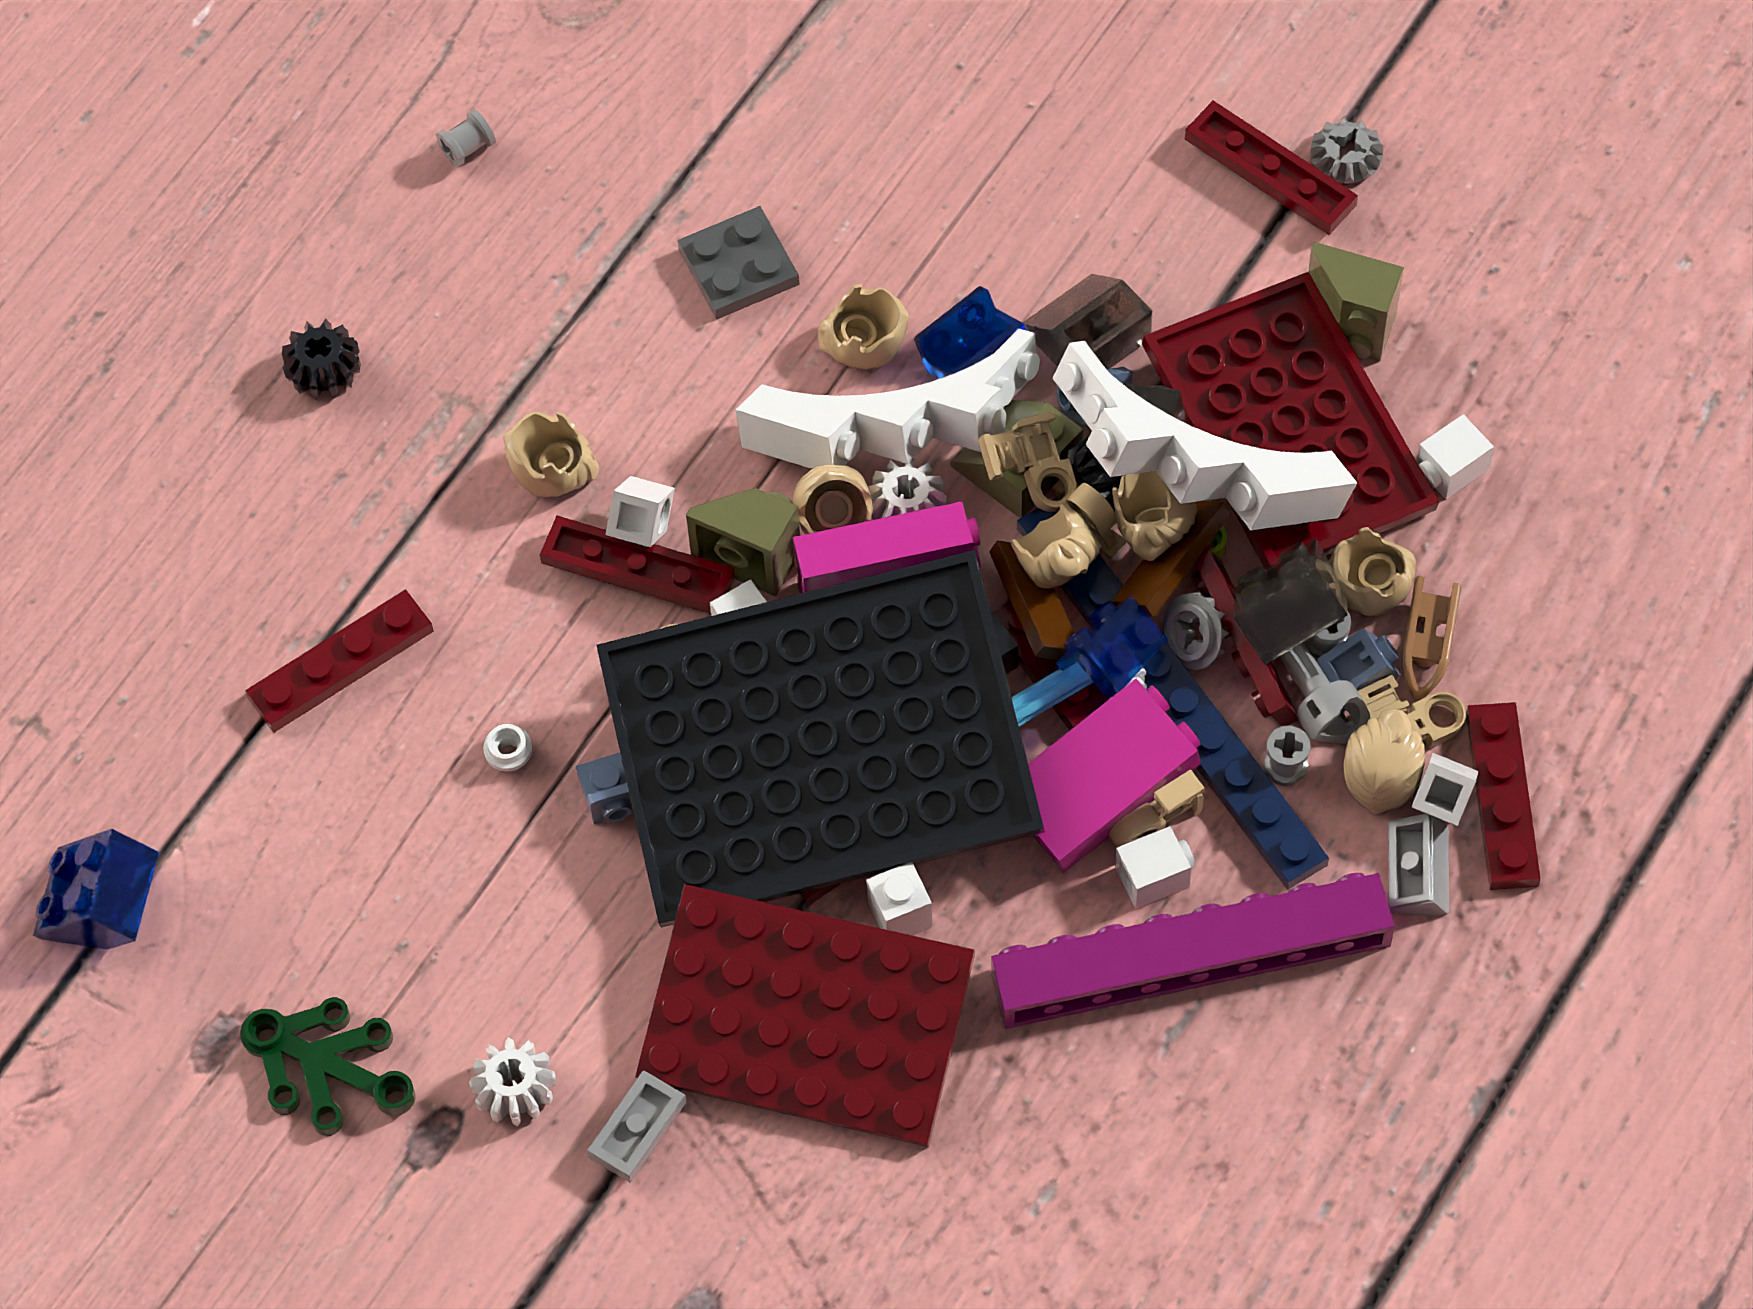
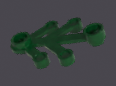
(323, 1058)

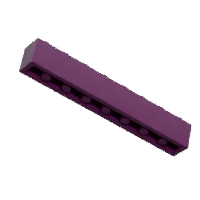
(1191, 949)

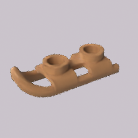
(1426, 647)

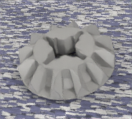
(1356, 164)
(1181, 635)

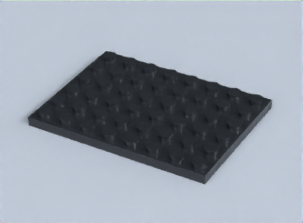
(820, 736)

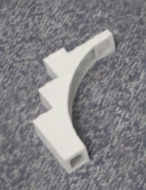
(892, 423)
(1196, 466)

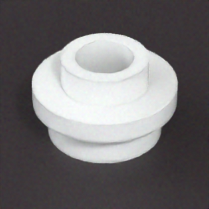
(507, 735)

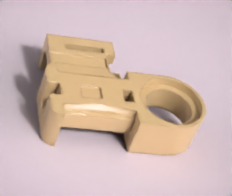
(1032, 448)
(1096, 513)
(1382, 696)
(1169, 803)

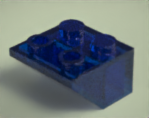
(96, 891)

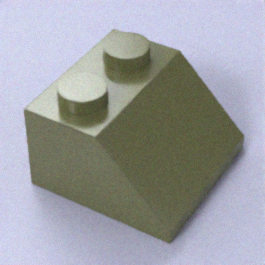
(1360, 295)
(1012, 487)
(748, 533)

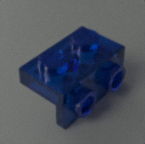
(965, 334)
(1114, 645)

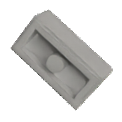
(1418, 865)

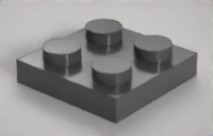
(738, 262)

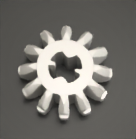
(905, 482)
(517, 1098)

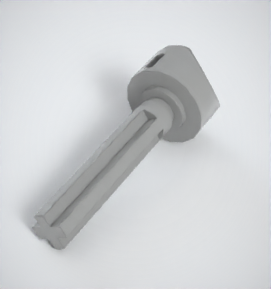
(1324, 702)

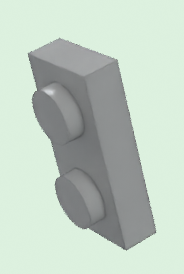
(636, 1126)

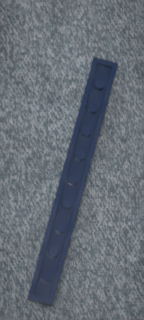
(1223, 757)

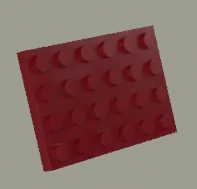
(1287, 380)
(806, 1015)

